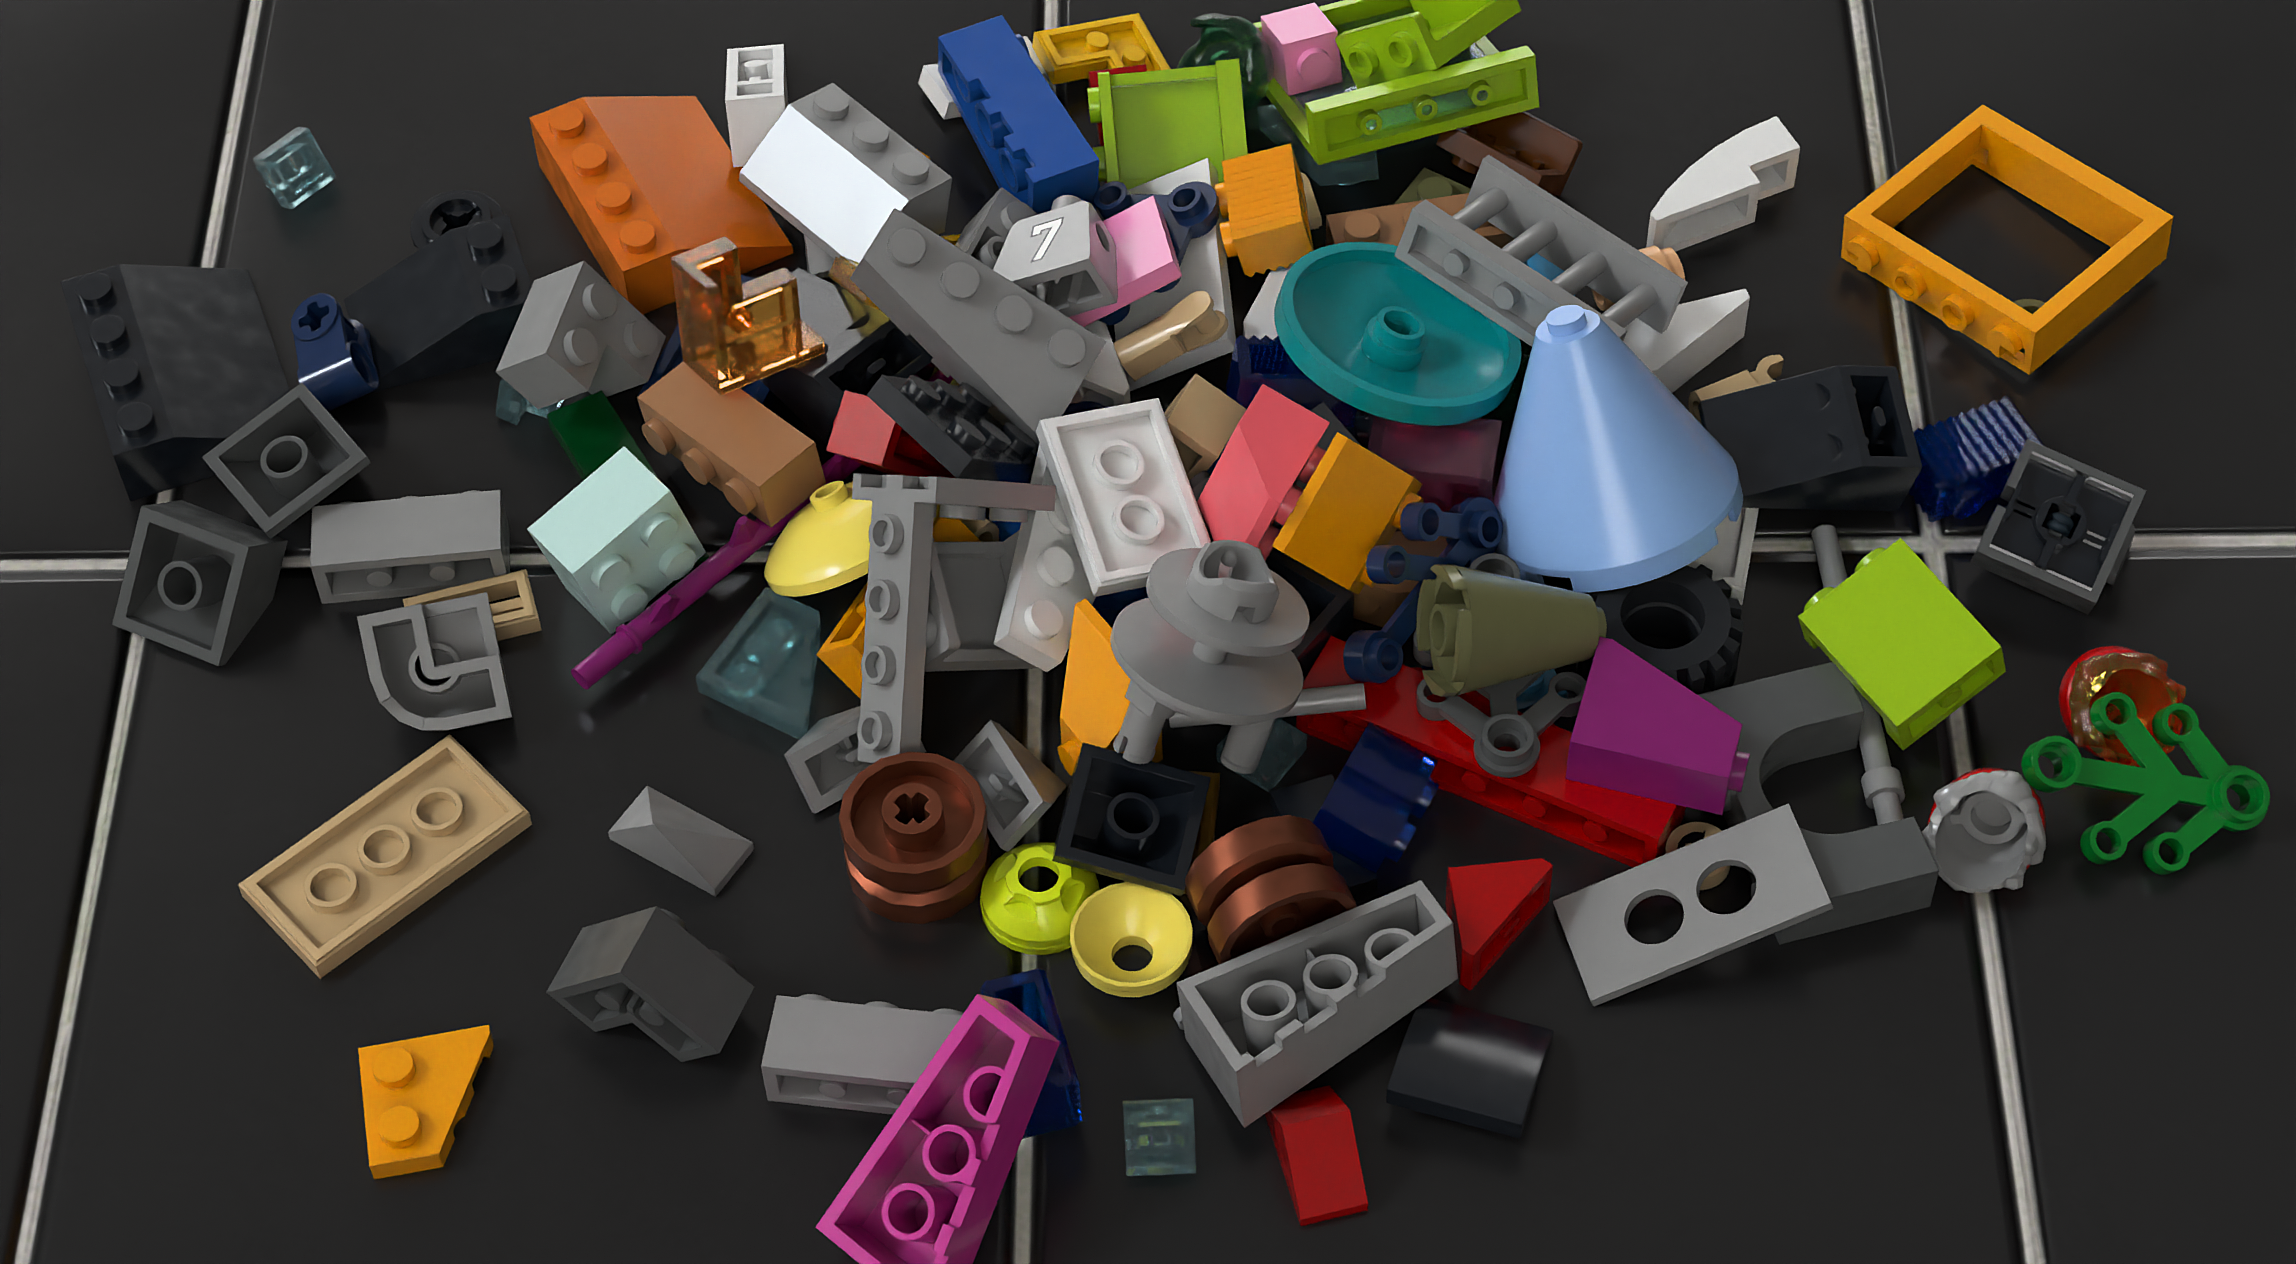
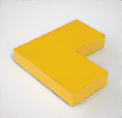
(1097, 45)

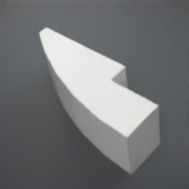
(1725, 186)

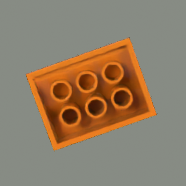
(649, 185)

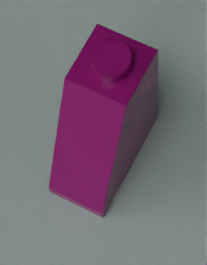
(1653, 736)

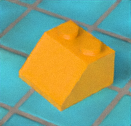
(1346, 512)

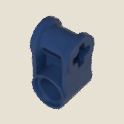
(332, 352)

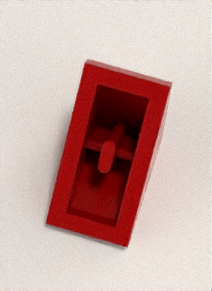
(1491, 909)
(1318, 1155)

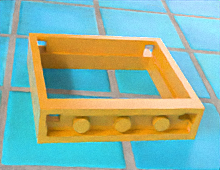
(2044, 174)

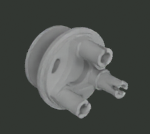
(1211, 648)

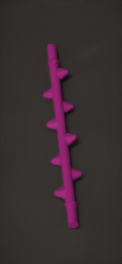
(745, 540)

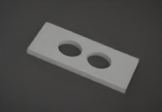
(1784, 895)

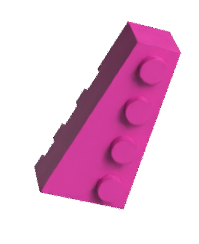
(948, 1146)

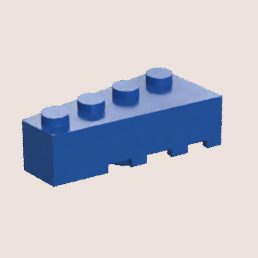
(1016, 116)

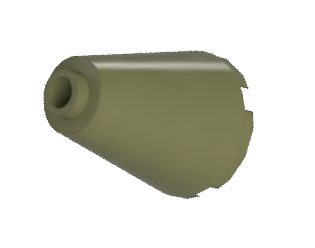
(1500, 628)

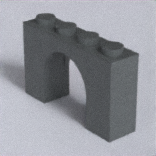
(1805, 718)

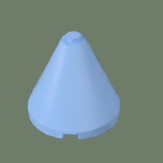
(1606, 465)

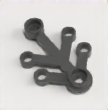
(1505, 724)

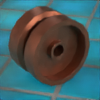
(915, 837)
(1265, 884)

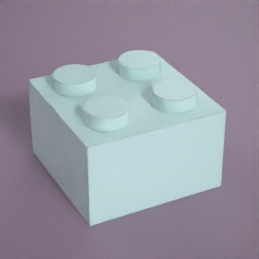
(617, 540)

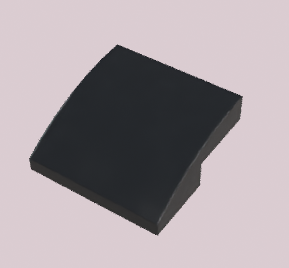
(1469, 1067)

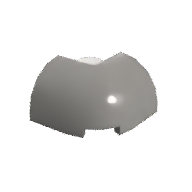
(437, 663)

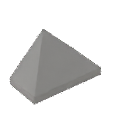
(827, 759)
(1011, 781)
(681, 840)

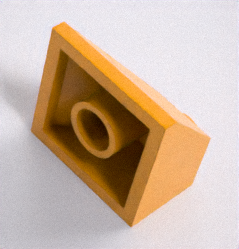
(1093, 689)

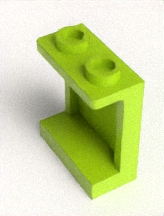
(1419, 39)
(1167, 120)
(1903, 641)

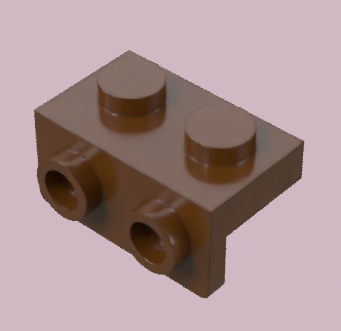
(1521, 143)

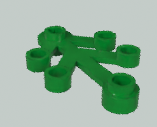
(2155, 782)

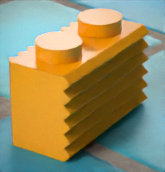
(1265, 210)

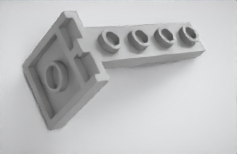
(900, 590)

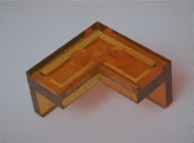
(737, 329)

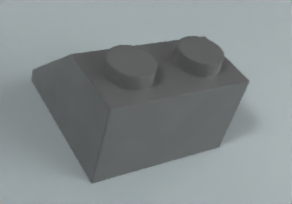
(197, 580)

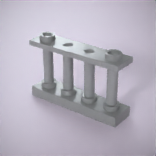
(1510, 291)

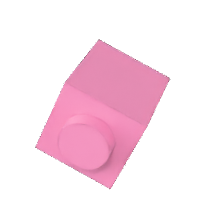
(1302, 48)

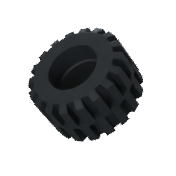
(1683, 607)

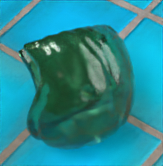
(1233, 38)

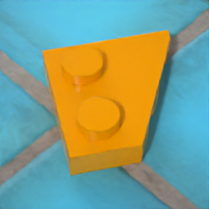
(416, 1097)

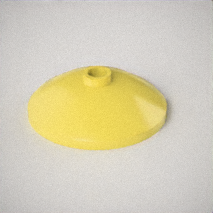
(822, 544)

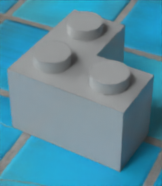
(578, 339)

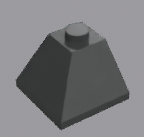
(286, 460)

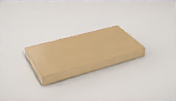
(384, 855)

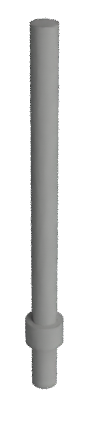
(1881, 782)

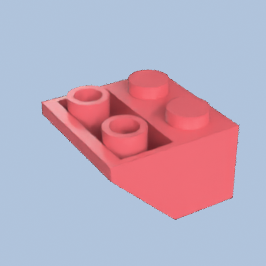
(1260, 470)

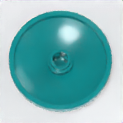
(1392, 338)

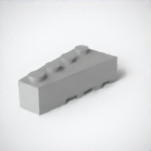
(977, 323)
(1315, 996)

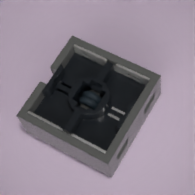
(2058, 527)

